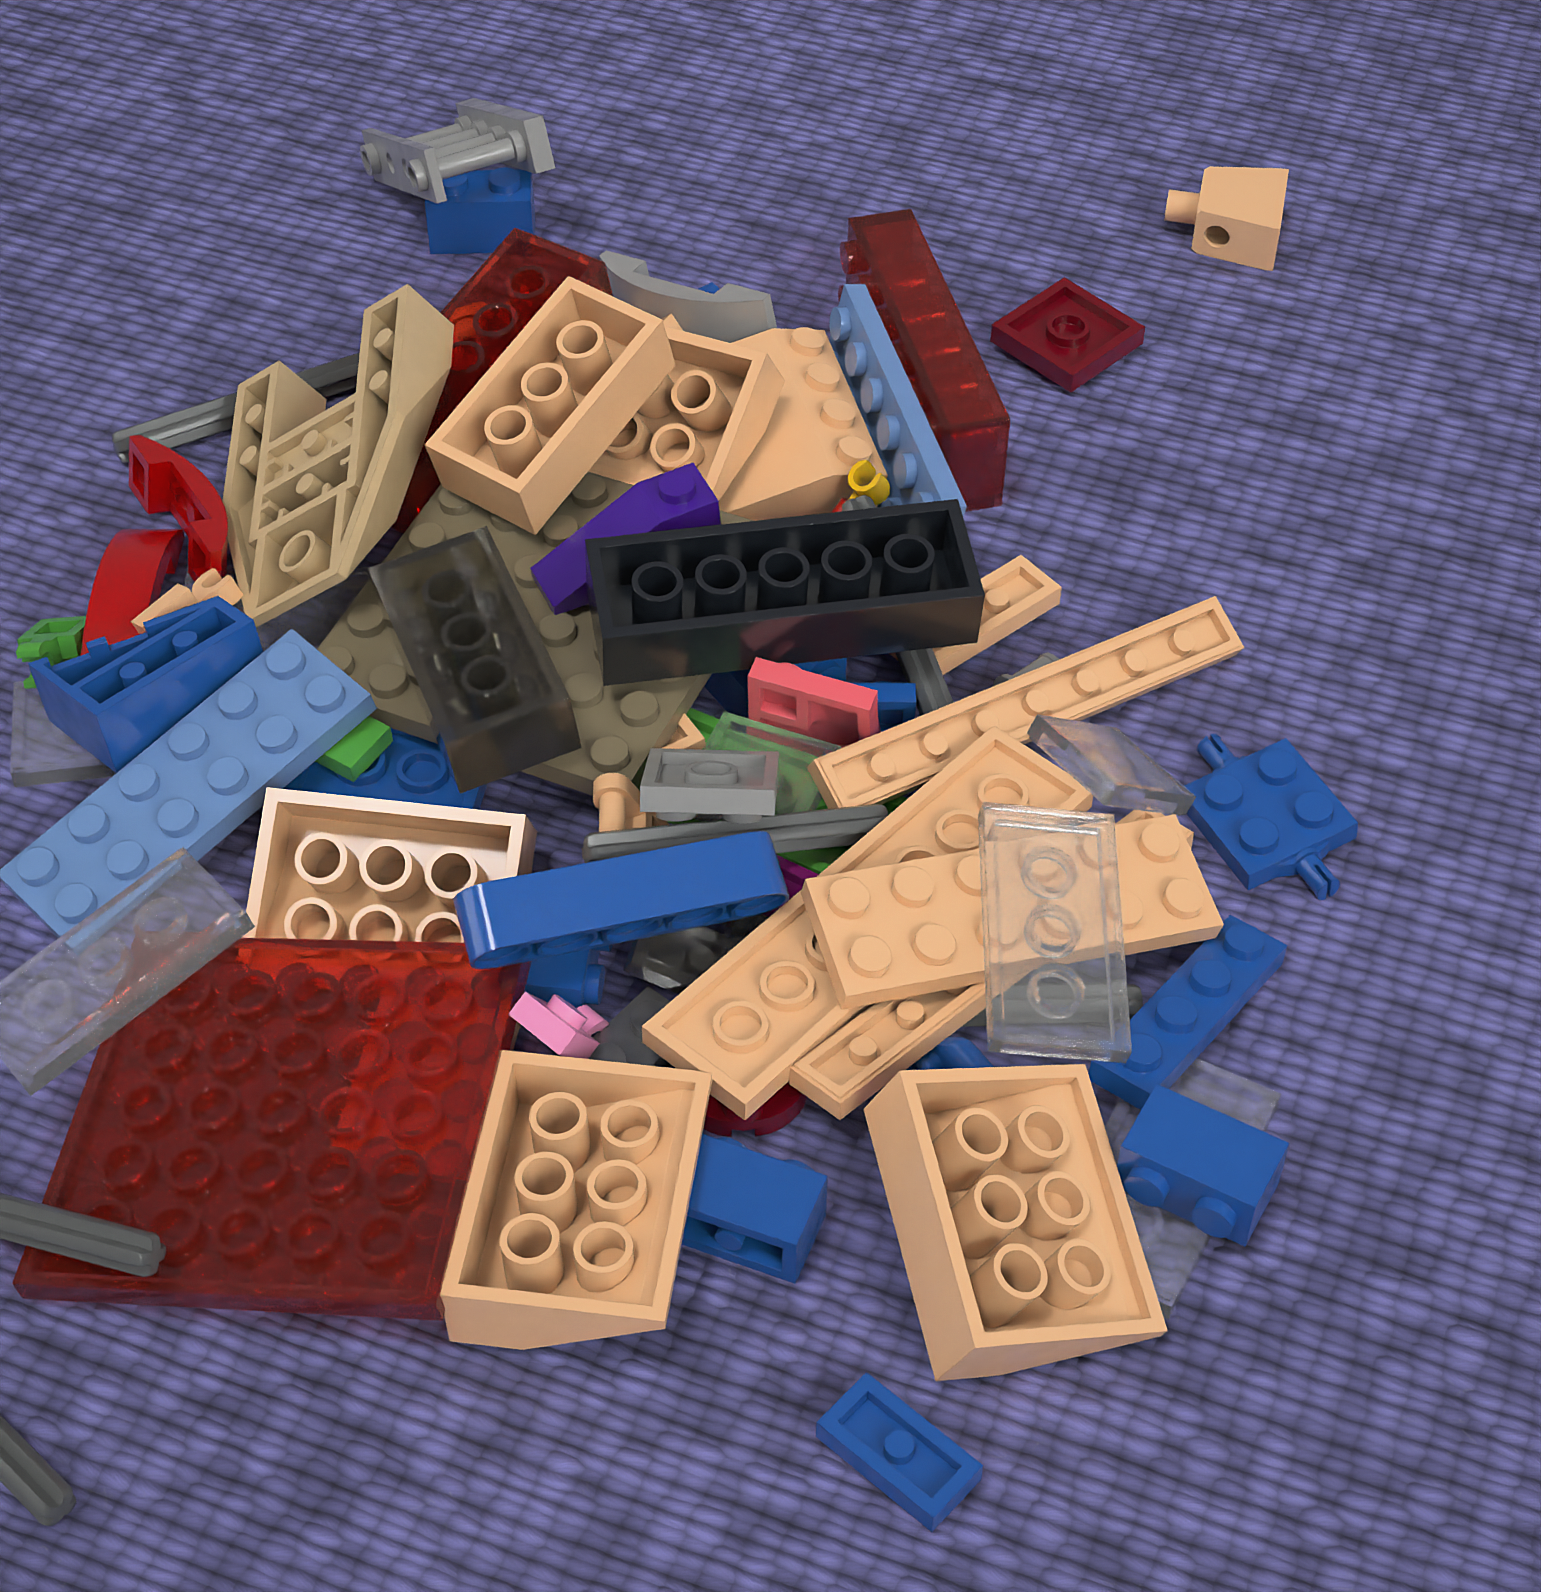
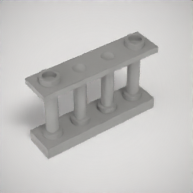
(478, 138)

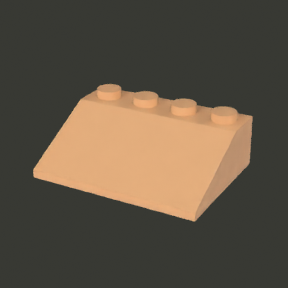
(701, 413)
(810, 437)
(375, 866)
(574, 1202)
(1010, 1217)

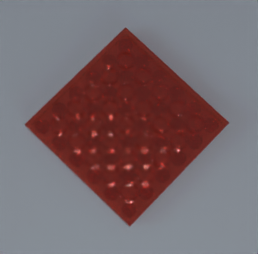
(288, 1130)

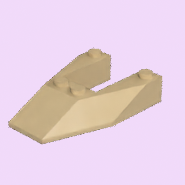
(323, 485)

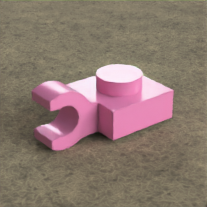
(560, 1024)

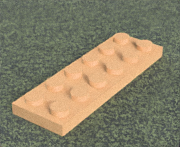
(921, 926)

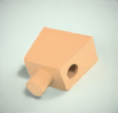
(1234, 214)

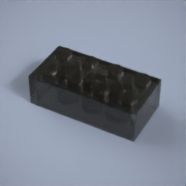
(475, 659)

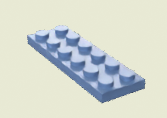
(889, 404)
(191, 782)

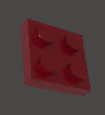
(1067, 334)

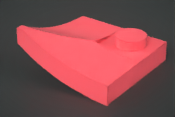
(811, 703)

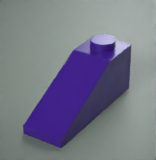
(656, 504)

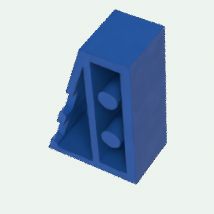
(141, 687)

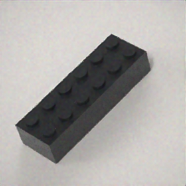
(782, 591)

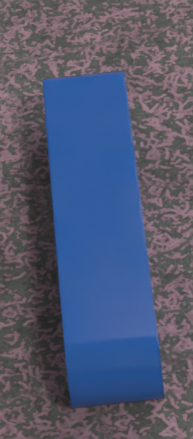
(619, 899)

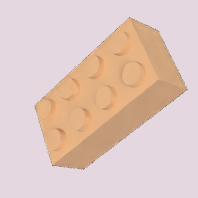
(551, 404)

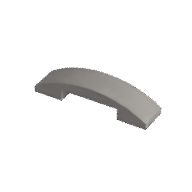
(723, 316)

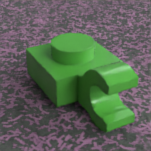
(51, 638)

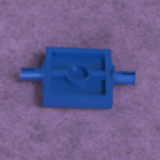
(1269, 815)

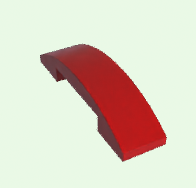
(171, 483)
(129, 581)

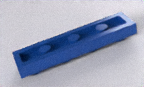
(1191, 1010)

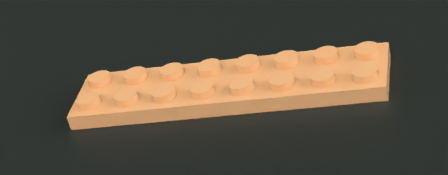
(773, 990)

